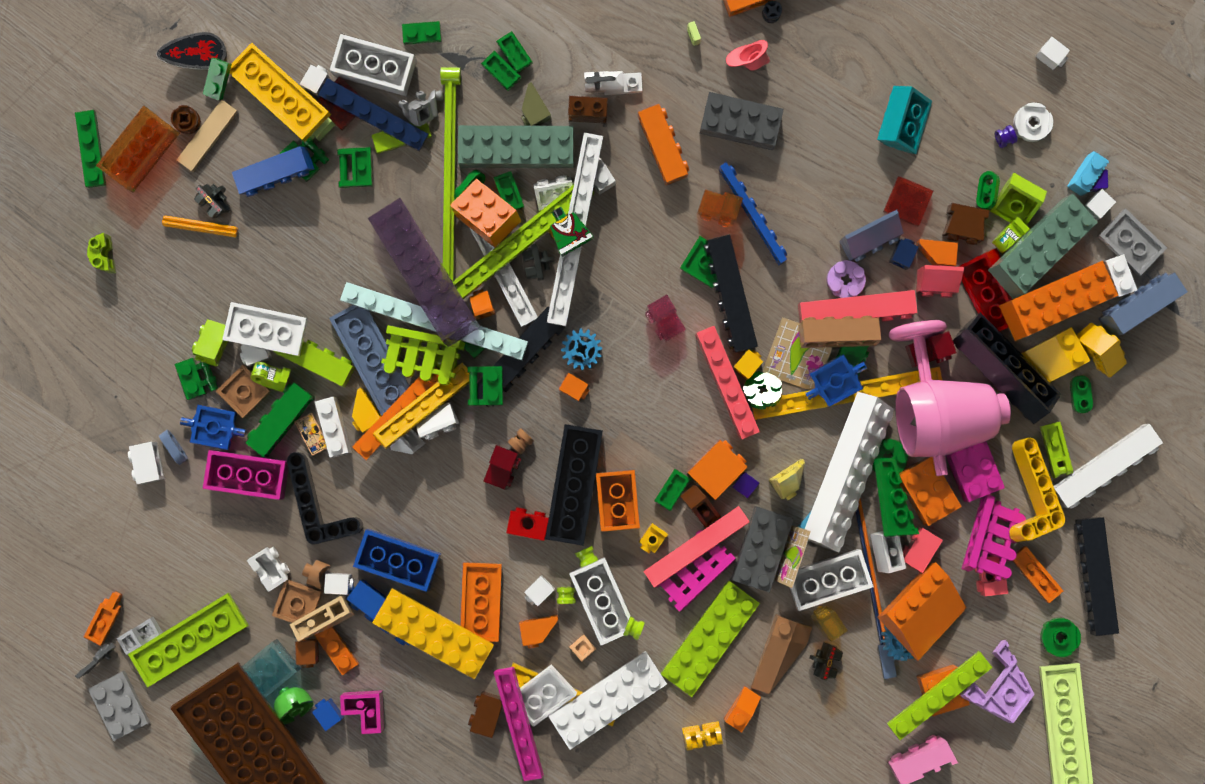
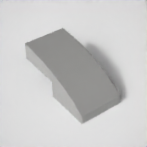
(139, 635)

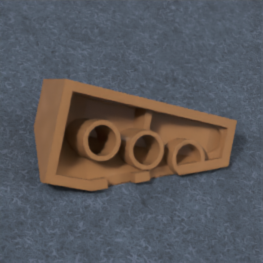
(783, 646)

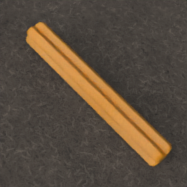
(199, 226)

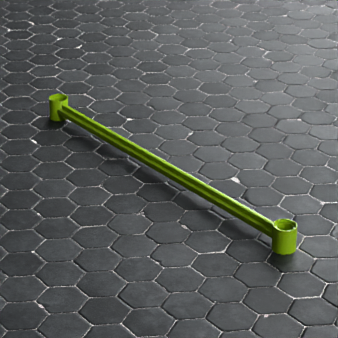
(450, 78)

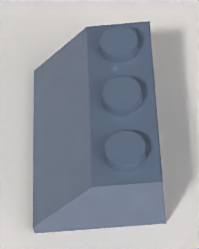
(872, 236)

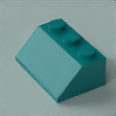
(904, 119)

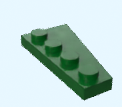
(892, 499)

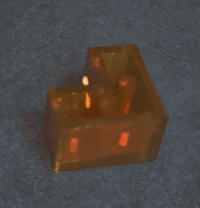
(719, 207)

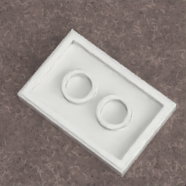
(545, 694)

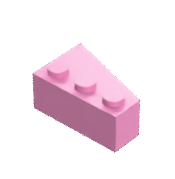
(921, 759)

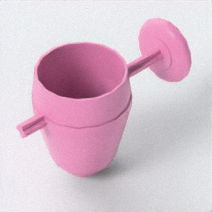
(945, 412)

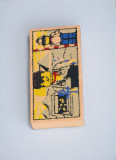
(311, 434)

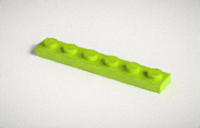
(939, 695)

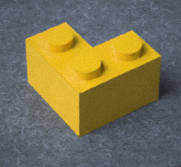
(1103, 349)

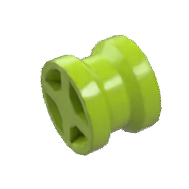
(586, 556)
(566, 595)
(633, 628)

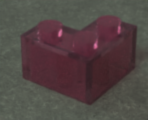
(665, 319)

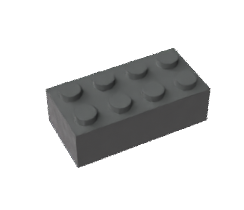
(741, 121)
(762, 549)

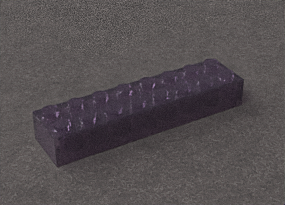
(424, 272)

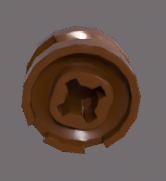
(185, 119)

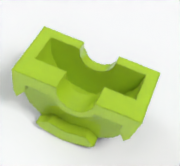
(98, 253)

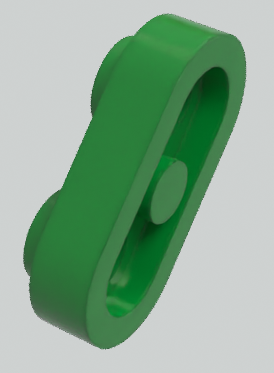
(471, 177)
(987, 191)
(1079, 394)

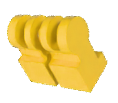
(694, 737)

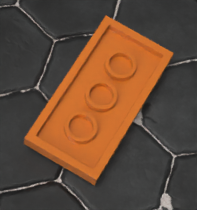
(481, 599)

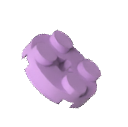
(837, 285)

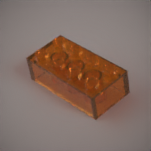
(138, 149)

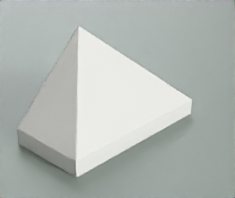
(408, 443)

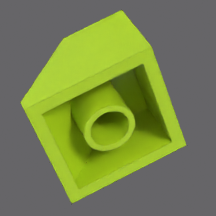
(1019, 199)

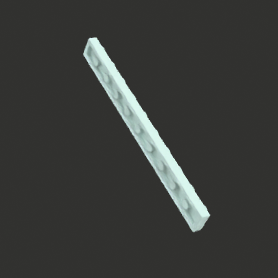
(415, 315)

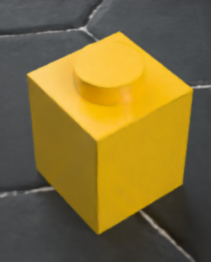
(748, 364)

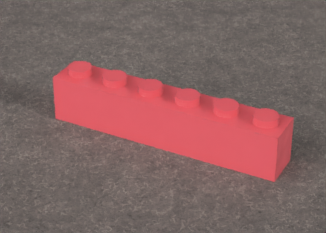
(877, 305)
(727, 382)

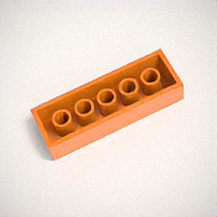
(1058, 300)

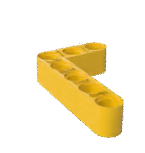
(1041, 493)

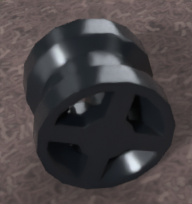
(772, 7)

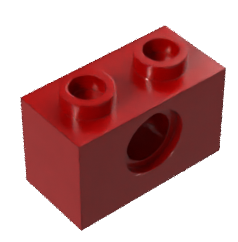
(516, 527)

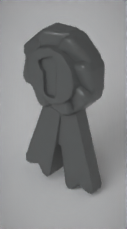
(99, 656)

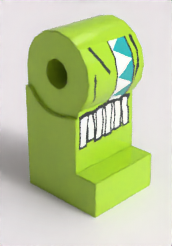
(1010, 235)
(270, 376)

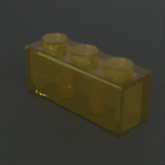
(828, 623)

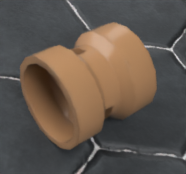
(520, 441)

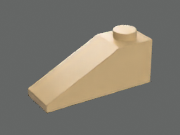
(322, 618)

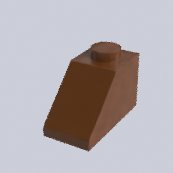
(700, 506)

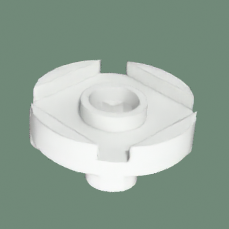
(1025, 114)

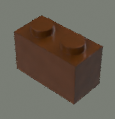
(486, 714)

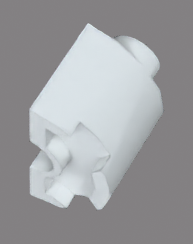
(269, 568)

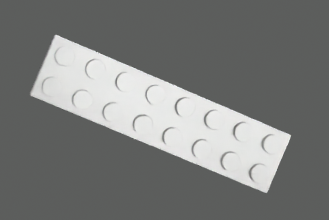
(848, 471)

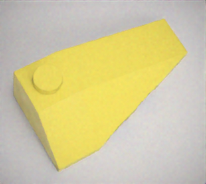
(788, 480)

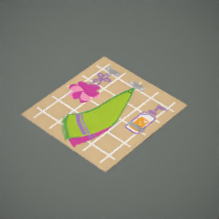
(790, 361)
(792, 556)

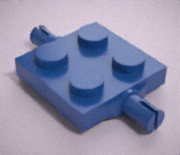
(836, 380)
(213, 427)

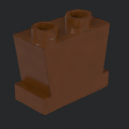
(587, 109)
(965, 223)

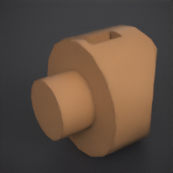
(315, 572)

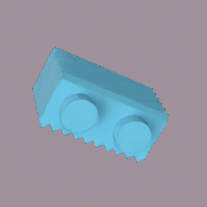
(1088, 173)

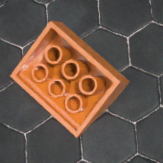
(923, 610)

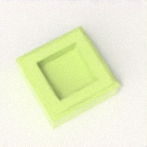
(693, 33)

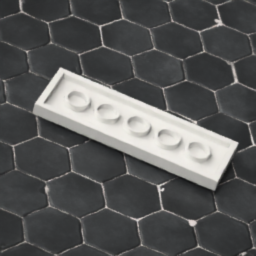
(607, 700)

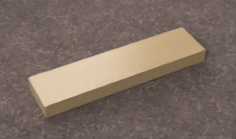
(207, 135)

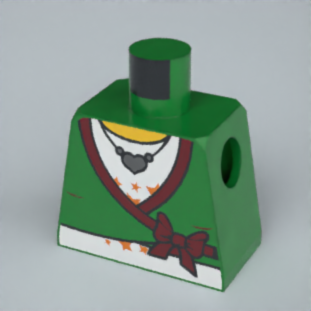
(569, 232)

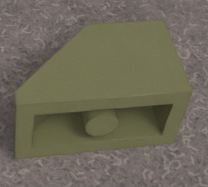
(533, 109)

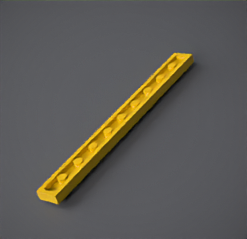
(876, 387)

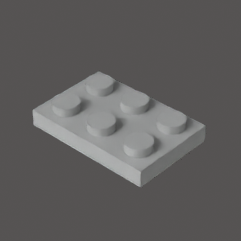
(1134, 240)
(118, 705)

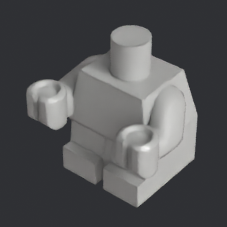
(417, 111)

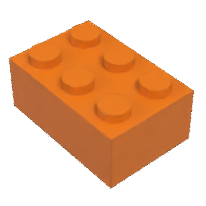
(485, 213)
(928, 493)
(617, 500)

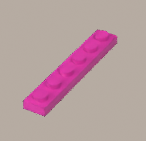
(518, 723)

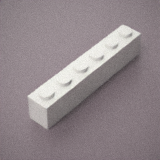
(1107, 465)

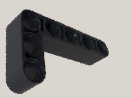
(313, 505)

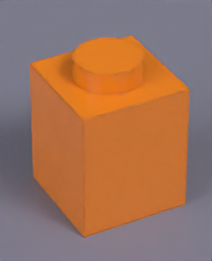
(574, 387)

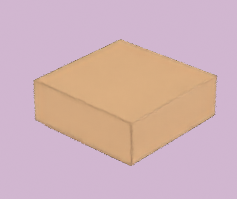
(582, 647)

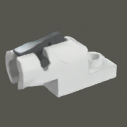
(613, 82)

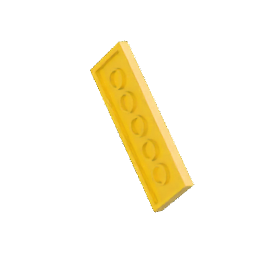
(278, 92)
(433, 633)

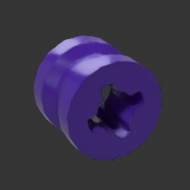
(1005, 136)

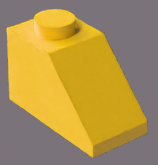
(364, 412)

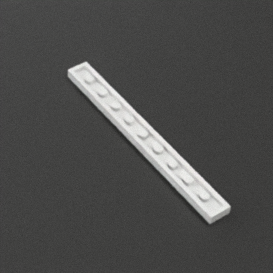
(580, 206)

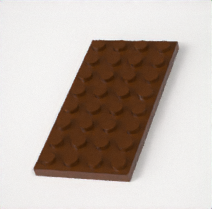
(243, 733)

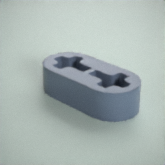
(173, 447)

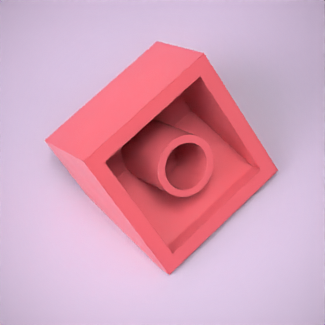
(939, 280)

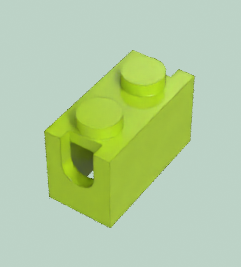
(210, 344)

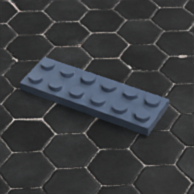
(366, 349)

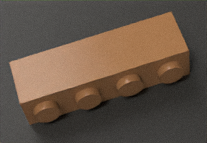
(839, 332)

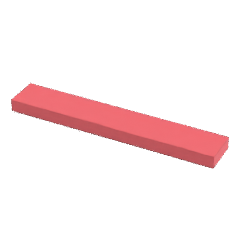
(696, 546)

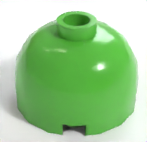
(292, 703)

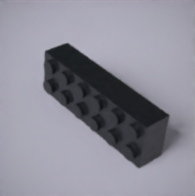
(1007, 368)
(574, 484)

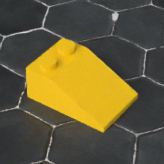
(1057, 355)

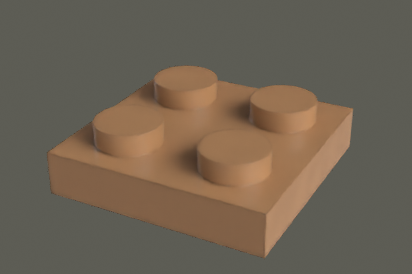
(242, 392)
(296, 601)

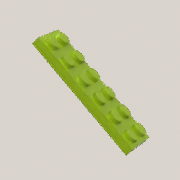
(710, 638)
(188, 640)

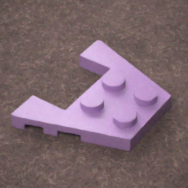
(1008, 693)

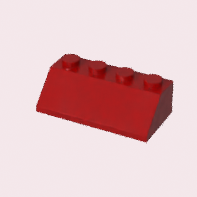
(984, 289)

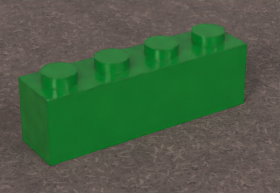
(279, 420)

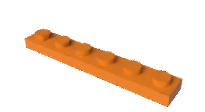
(368, 443)

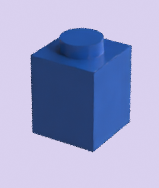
(327, 713)

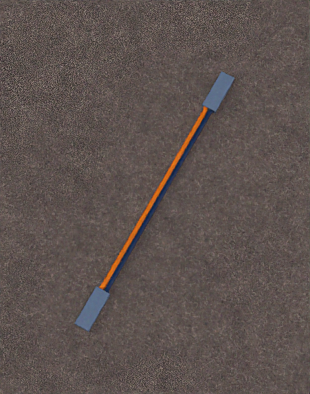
(887, 662)

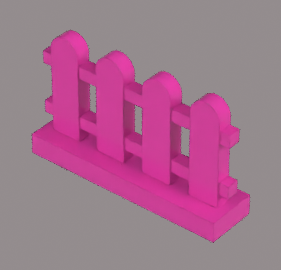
(978, 543)
(690, 580)

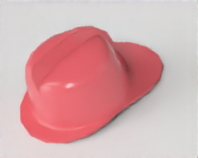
(750, 56)

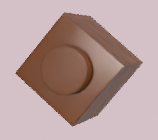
(307, 653)

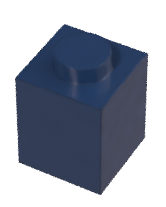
(904, 253)

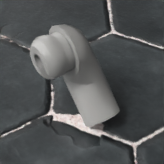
(433, 98)

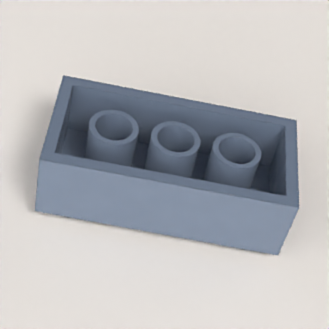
(1143, 304)

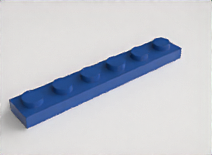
(756, 219)

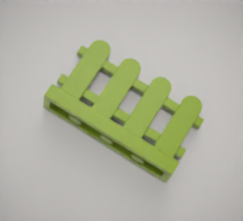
(412, 353)

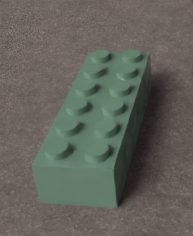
(515, 146)
(1042, 246)

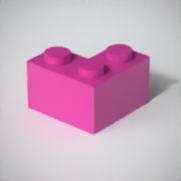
(367, 704)

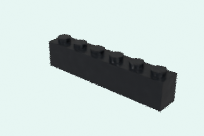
(731, 293)
(538, 337)
(1097, 576)

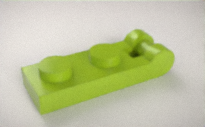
(1056, 449)

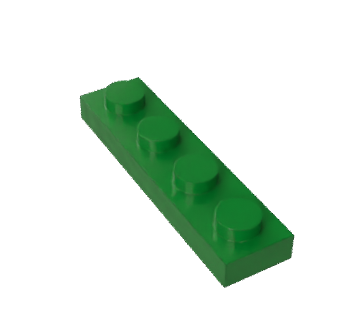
(90, 148)

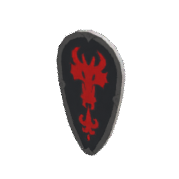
(193, 51)

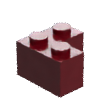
(938, 348)
(501, 467)

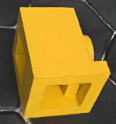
(654, 531)

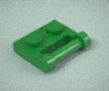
(361, 167)
(491, 385)

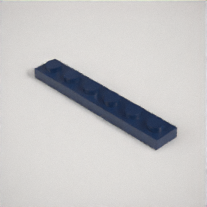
(373, 114)

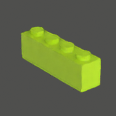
(322, 363)

